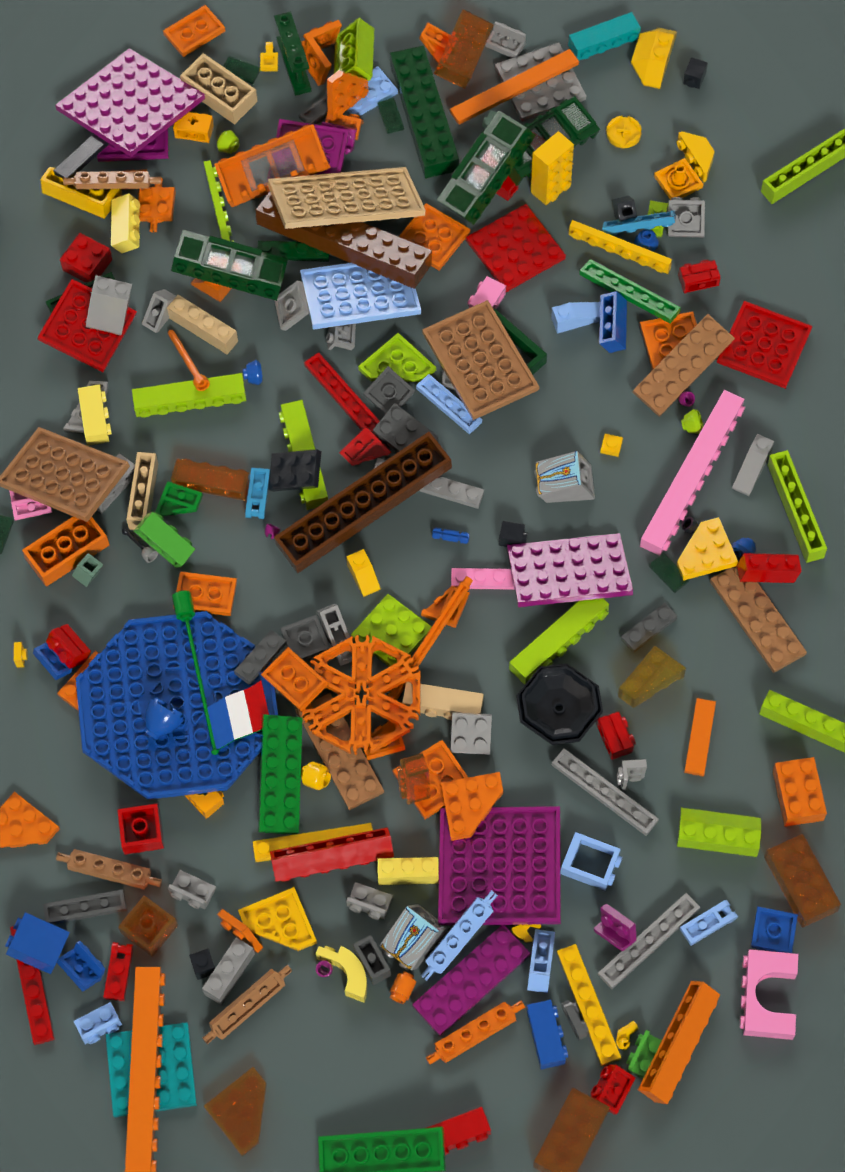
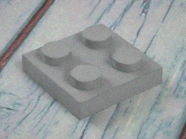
(291, 305)
(471, 733)

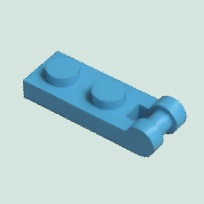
(257, 493)

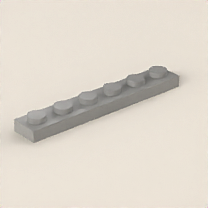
(451, 490)
(605, 792)
(649, 941)

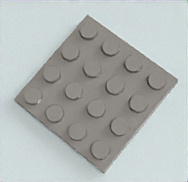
(545, 95)

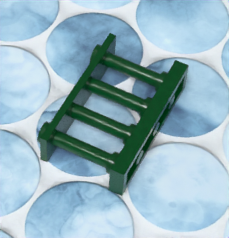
(292, 53)

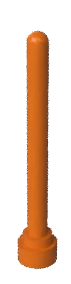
(200, 381)

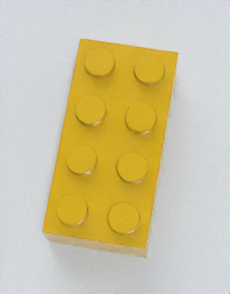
(552, 168)

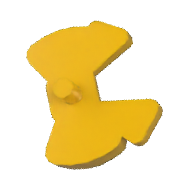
(521, 932)

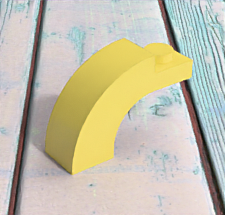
(351, 966)

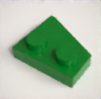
(178, 500)

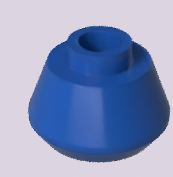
(647, 239)
(253, 372)
(742, 546)

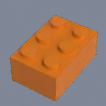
(799, 791)

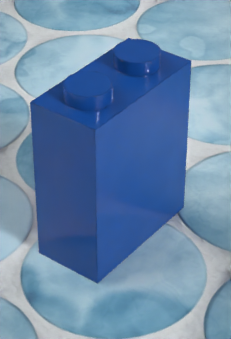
(36, 942)

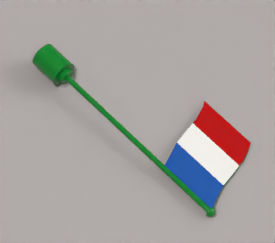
(234, 714)

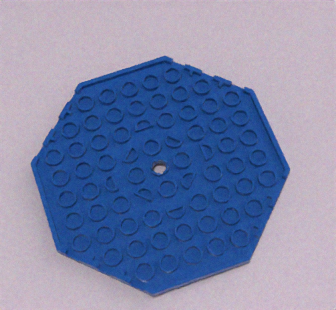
(153, 661)

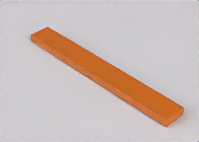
(513, 86)

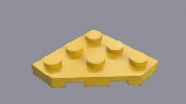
(707, 551)
(280, 920)

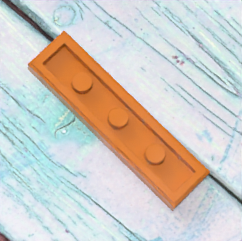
(700, 737)

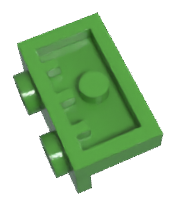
(642, 1058)

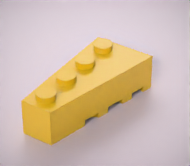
(90, 200)

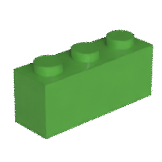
(164, 539)

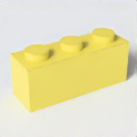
(125, 223)
(94, 414)
(408, 871)

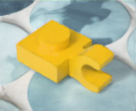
(269, 60)

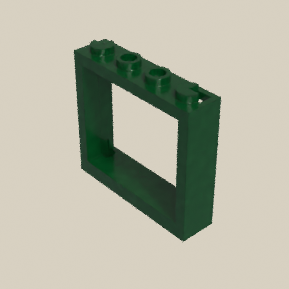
(538, 356)

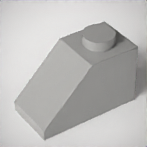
(157, 310)

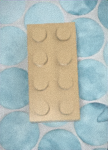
(221, 88)

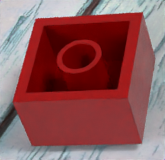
(86, 258)
(140, 829)

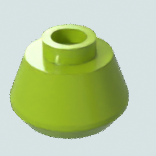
(228, 142)
(692, 422)

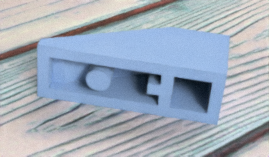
(575, 315)
(541, 961)

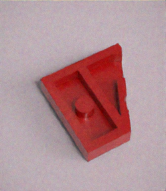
(364, 448)

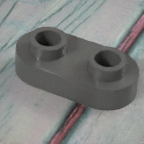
(578, 1027)

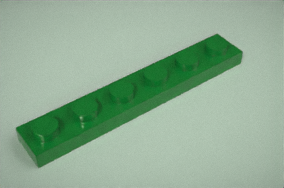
(630, 291)

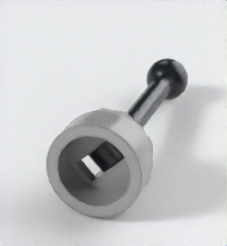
(148, 552)

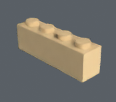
(202, 324)
(142, 488)
(444, 701)

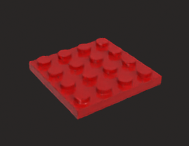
(515, 247)
(68, 330)
(765, 344)

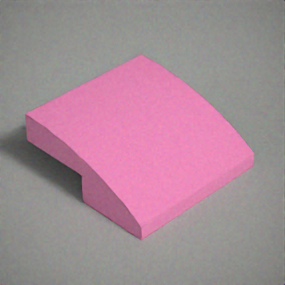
(26, 508)

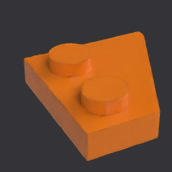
(393, 747)
(239, 929)

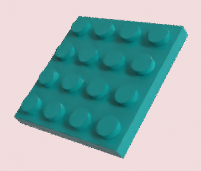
(176, 1071)

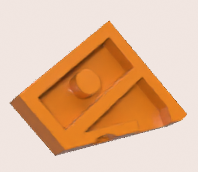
(434, 40)
(436, 608)

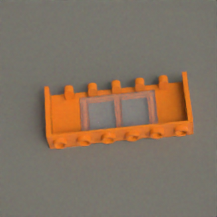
(291, 155)

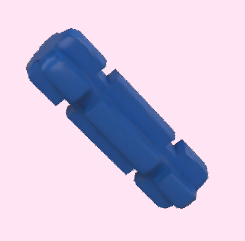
(450, 535)

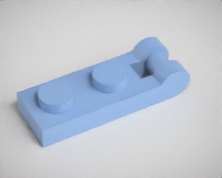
(708, 922)

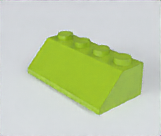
(355, 49)
(719, 832)

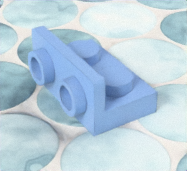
(98, 1023)

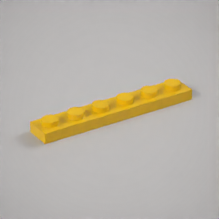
(621, 247)
(263, 847)
(588, 1005)

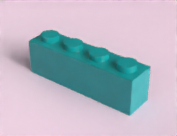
(604, 36)

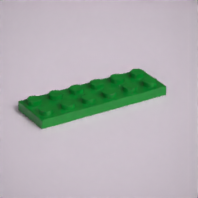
(280, 774)
(384, 1151)

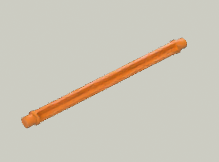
(435, 630)

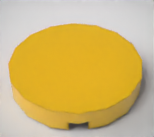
(623, 132)

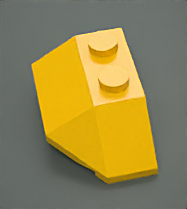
(652, 55)

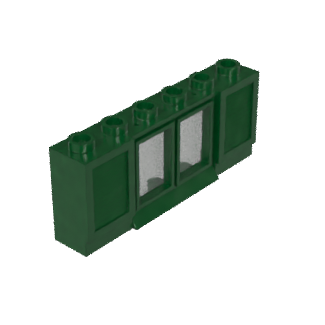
(569, 119)
(486, 167)
(229, 264)

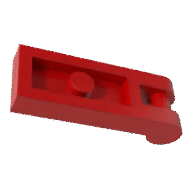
(118, 972)

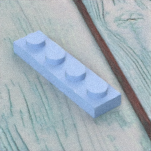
(447, 403)

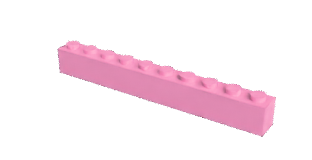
(691, 474)

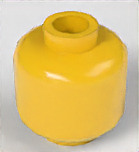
(315, 775)

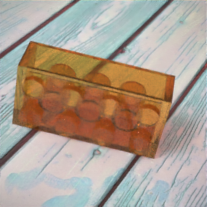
(463, 49)
(802, 880)
(572, 1134)

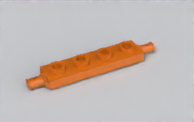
(475, 1032)

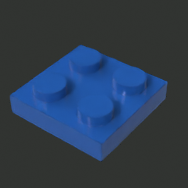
(774, 930)

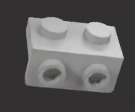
(506, 40)

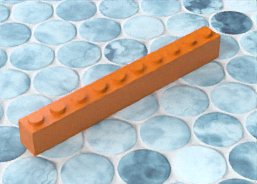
(144, 1070)

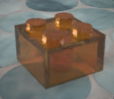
(148, 926)

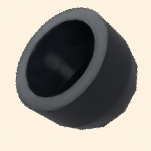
(689, 525)

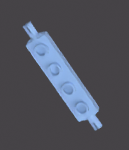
(459, 935)

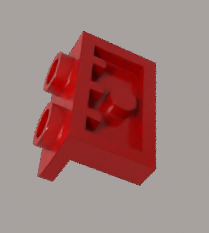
(613, 1087)

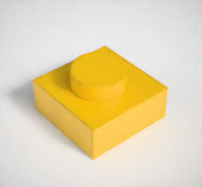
(611, 445)
(20, 654)

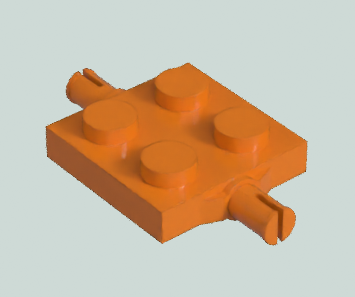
(156, 205)

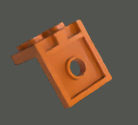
(315, 41)

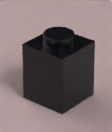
(695, 73)
(624, 208)
(512, 533)
(202, 963)

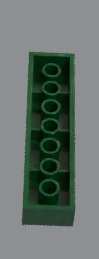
(424, 111)

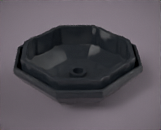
(561, 687)

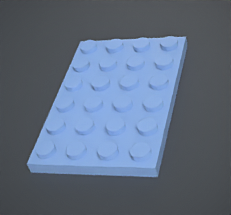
(355, 295)

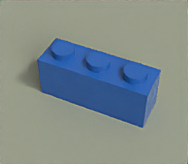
(613, 322)
(546, 1034)

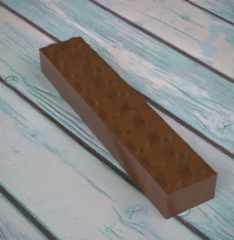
(356, 244)
(363, 502)

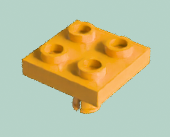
(678, 179)

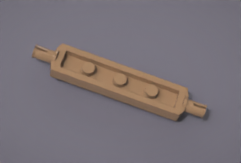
(112, 180)
(109, 869)
(246, 1004)

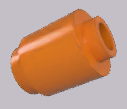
(402, 987)

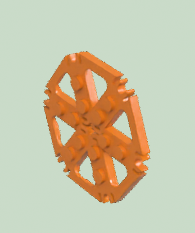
(377, 700)

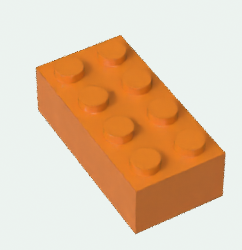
(64, 548)

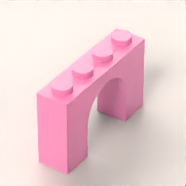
(756, 1019)

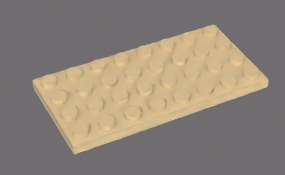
(345, 197)

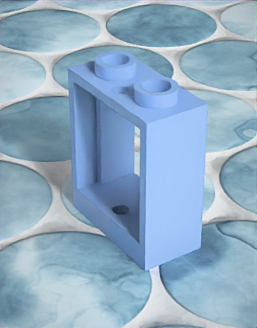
(585, 877)

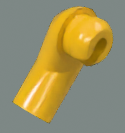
(624, 1033)

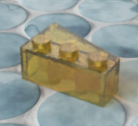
(650, 676)

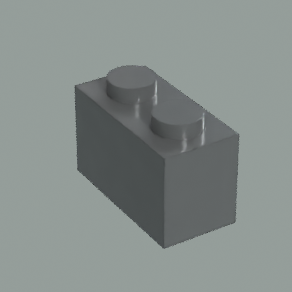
(372, 960)

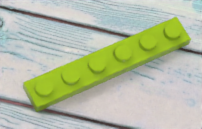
(218, 201)

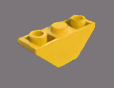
(697, 153)

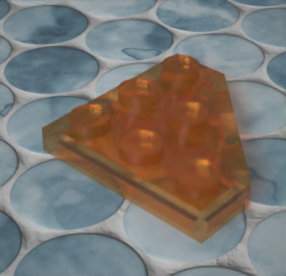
(240, 1110)

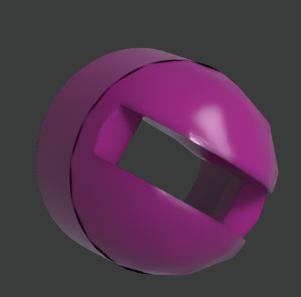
(686, 396)
(271, 529)
(323, 973)

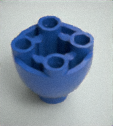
(160, 719)

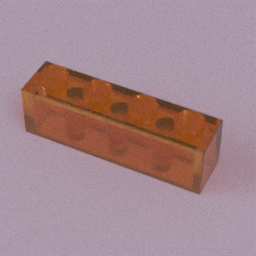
(211, 479)
(413, 779)

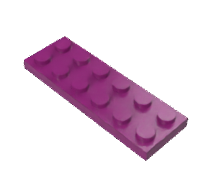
(471, 980)

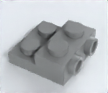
(689, 217)

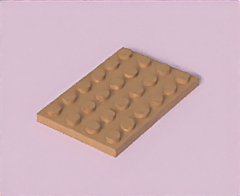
(480, 360)
(63, 474)

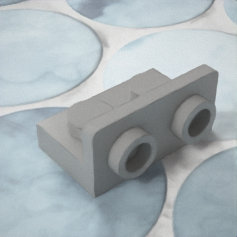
(341, 337)
(632, 770)
(191, 889)
(369, 900)

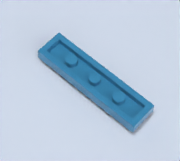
(646, 221)

